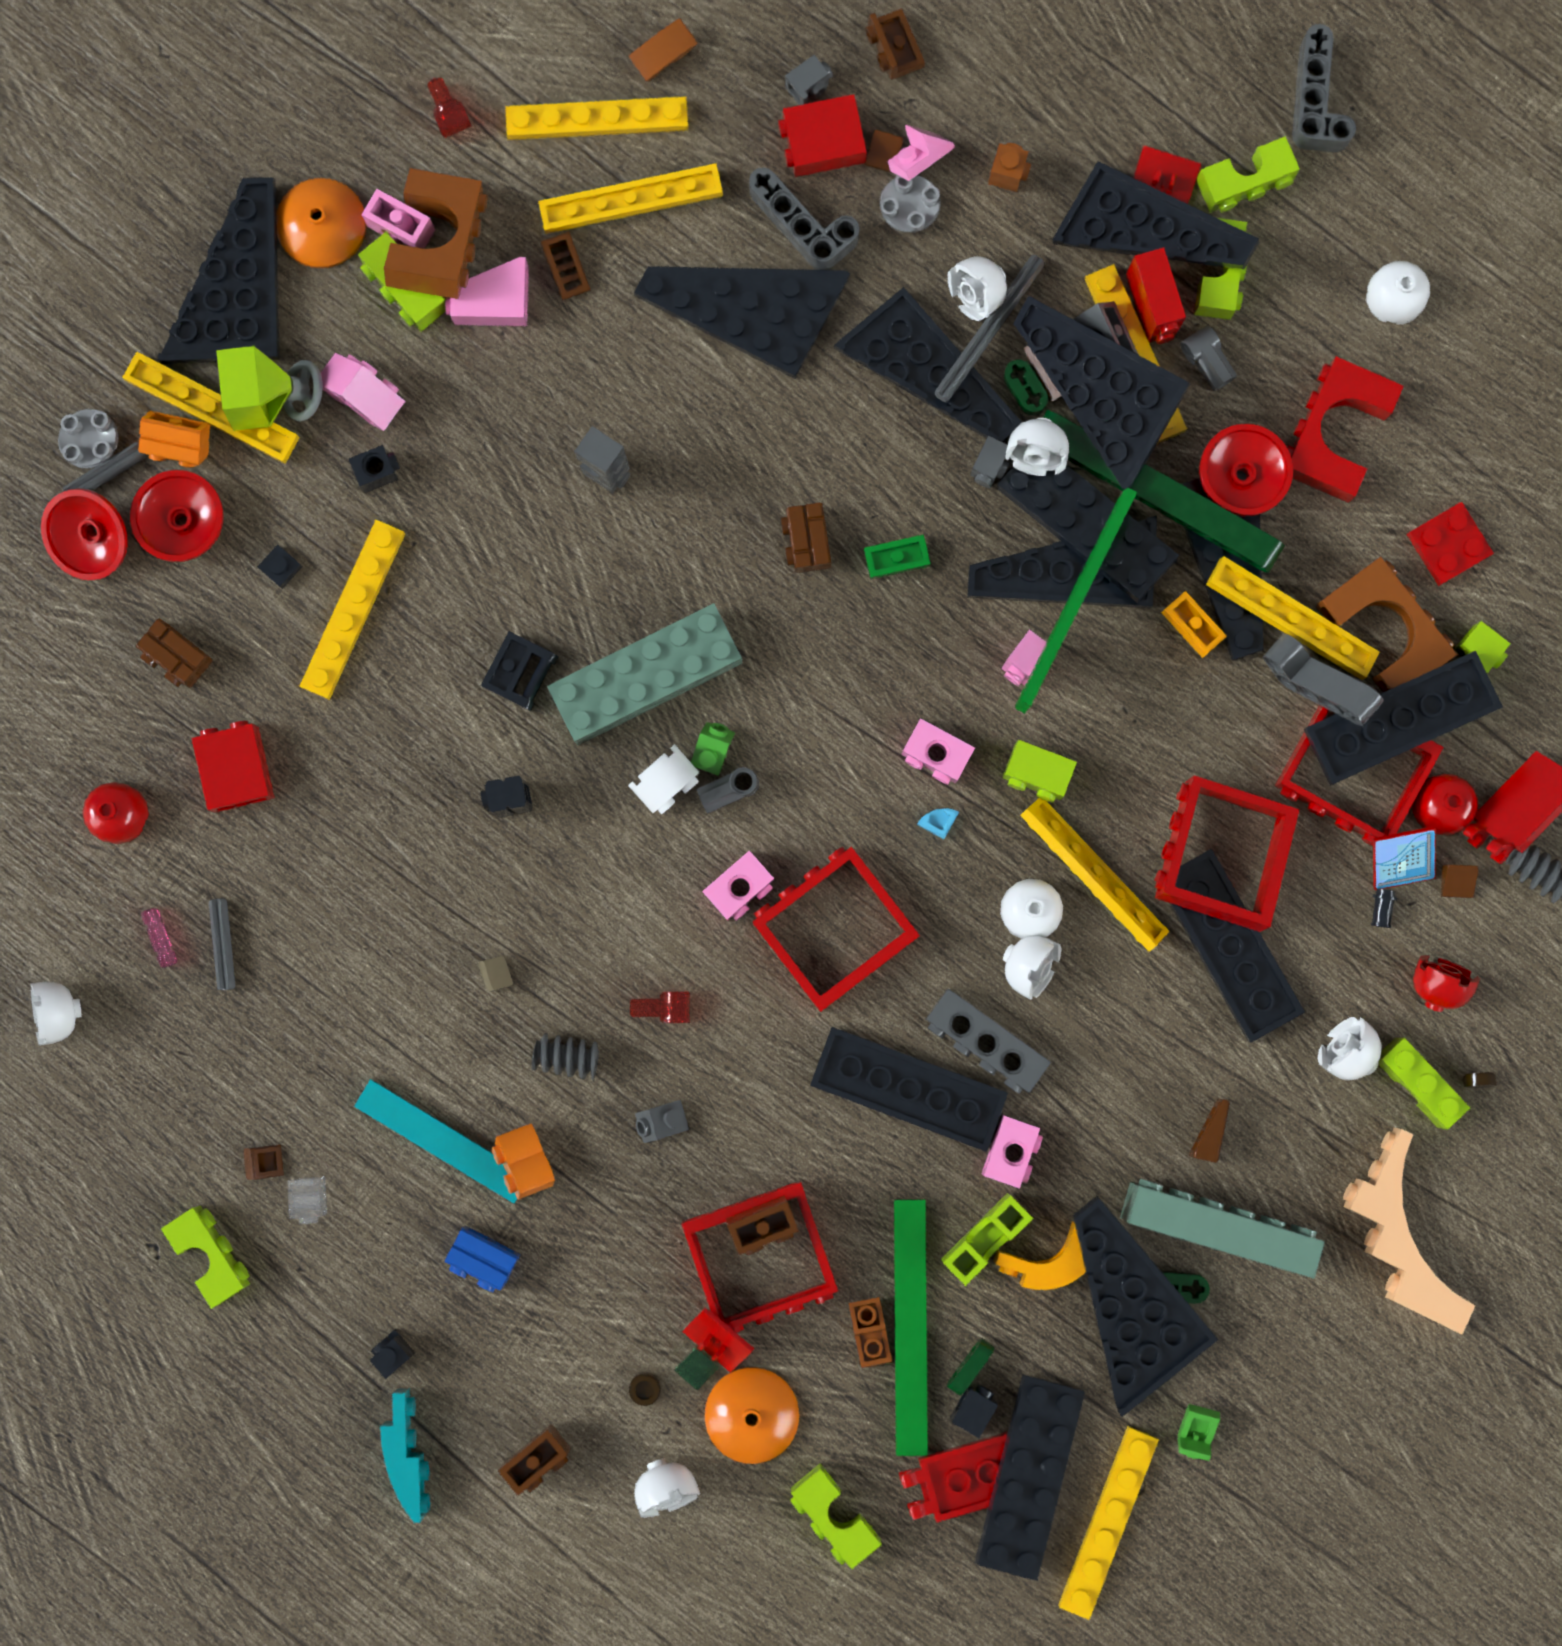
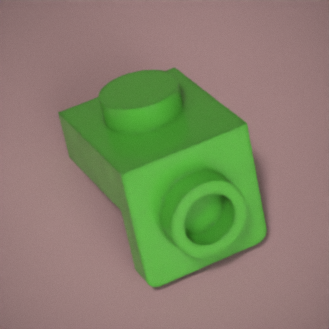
(712, 747)
(1197, 1432)

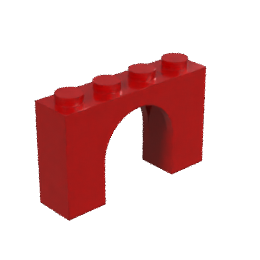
(1340, 386)

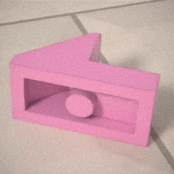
(923, 151)

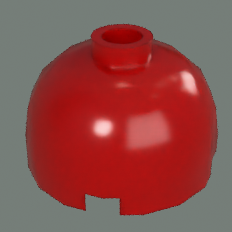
(1446, 804)
(115, 813)
(1443, 984)

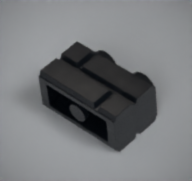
(507, 796)

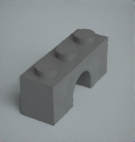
(603, 460)

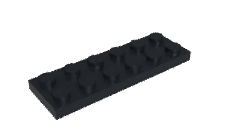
(1077, 515)
(1405, 719)
(1235, 954)
(909, 1089)
(1029, 1477)

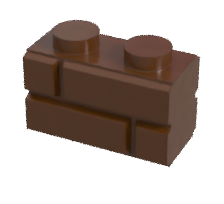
(807, 538)
(174, 653)

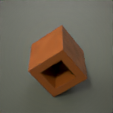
(1009, 167)

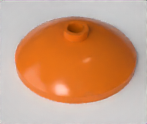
(325, 240)
(754, 1392)

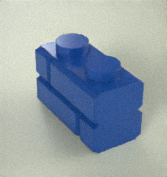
(482, 1259)

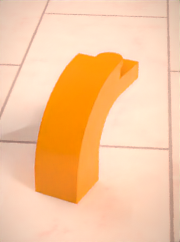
(1049, 1273)

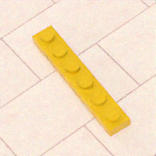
(596, 118)
(630, 198)
(1107, 287)
(205, 406)
(352, 609)
(1292, 618)
(1095, 873)
(1108, 1522)

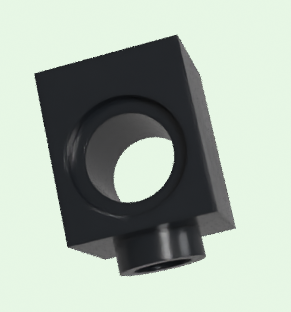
(362, 463)
(974, 1410)

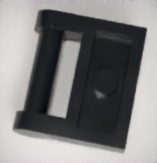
(510, 666)

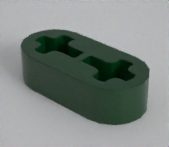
(1031, 383)
(1180, 1279)
(970, 1367)

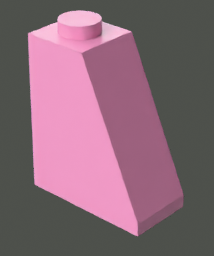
(493, 297)

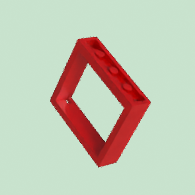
(1429, 754)
(1274, 865)
(812, 879)
(764, 1312)

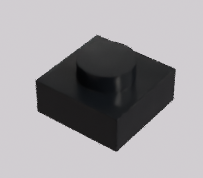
(279, 566)

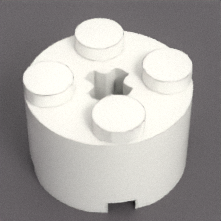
(664, 780)

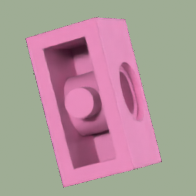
(399, 220)
(1023, 659)
(956, 752)
(746, 869)
(1007, 1133)

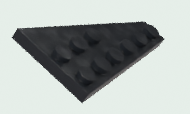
(1134, 218)
(916, 355)
(1047, 576)
(1242, 627)

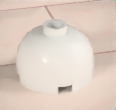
(978, 285)
(1398, 292)
(1038, 447)
(1031, 909)
(1030, 964)
(53, 1011)
(1352, 1051)
(664, 1488)

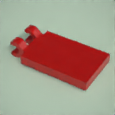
(1519, 808)
(955, 1479)

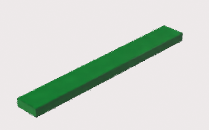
(1074, 601)
(910, 1327)

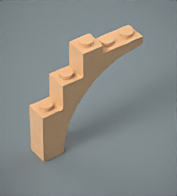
(1390, 1241)

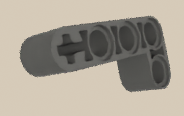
(1318, 89)
(799, 216)
(1321, 682)

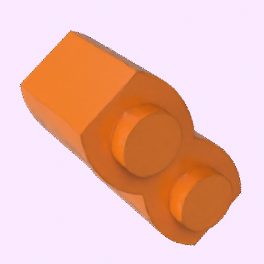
(523, 1161)

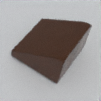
(882, 149)
(1458, 881)
(263, 1162)

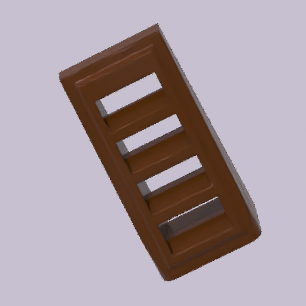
(558, 241)
(1210, 1138)

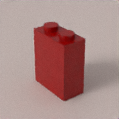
(823, 136)
(1155, 296)
(232, 766)

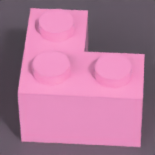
(358, 388)

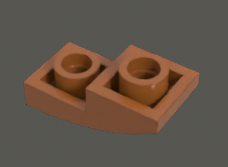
(663, 49)
(870, 1333)

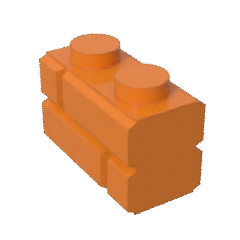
(174, 438)

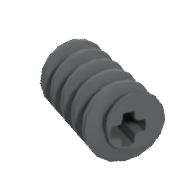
(1539, 869)
(565, 1056)

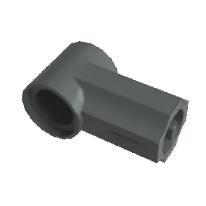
(1205, 351)
(725, 791)

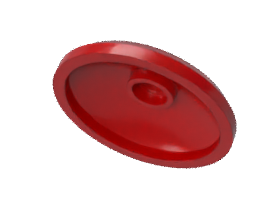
(1259, 456)
(161, 504)
(71, 538)

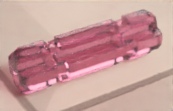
(159, 937)

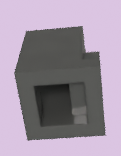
(808, 80)
(990, 463)

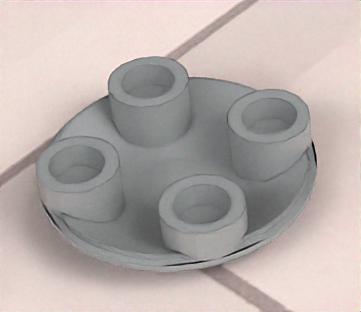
(910, 204)
(87, 438)

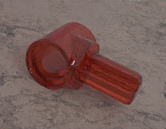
(448, 112)
(670, 1007)

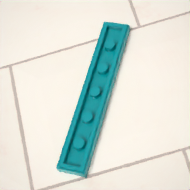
(434, 1136)

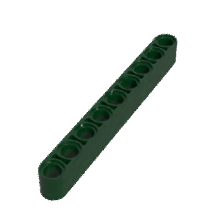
(1178, 503)

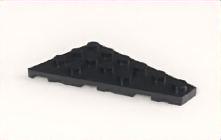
(236, 285)
(757, 311)
(1109, 389)
(1139, 1313)

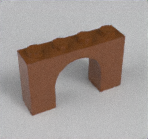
(439, 269)
(1380, 587)

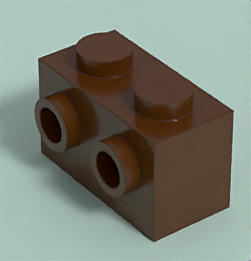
(762, 1226)
(532, 1461)

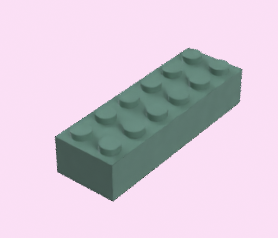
(645, 674)
(1222, 1230)

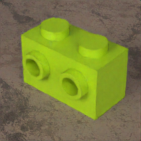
(1039, 771)

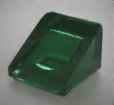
(696, 1368)

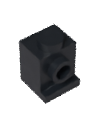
(391, 1354)

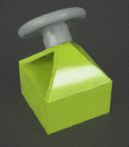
(257, 388)

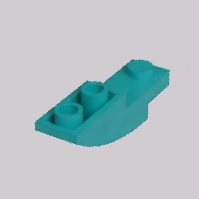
(405, 1468)

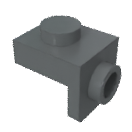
(661, 1121)

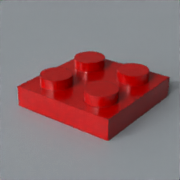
(1450, 543)

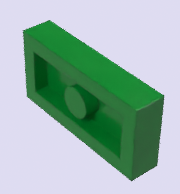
(897, 557)

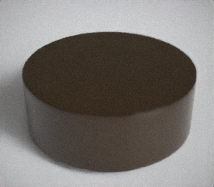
(1480, 1080)
(644, 1389)

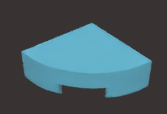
(938, 821)

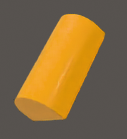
(1193, 624)

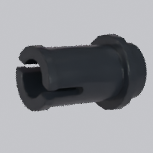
(1383, 908)

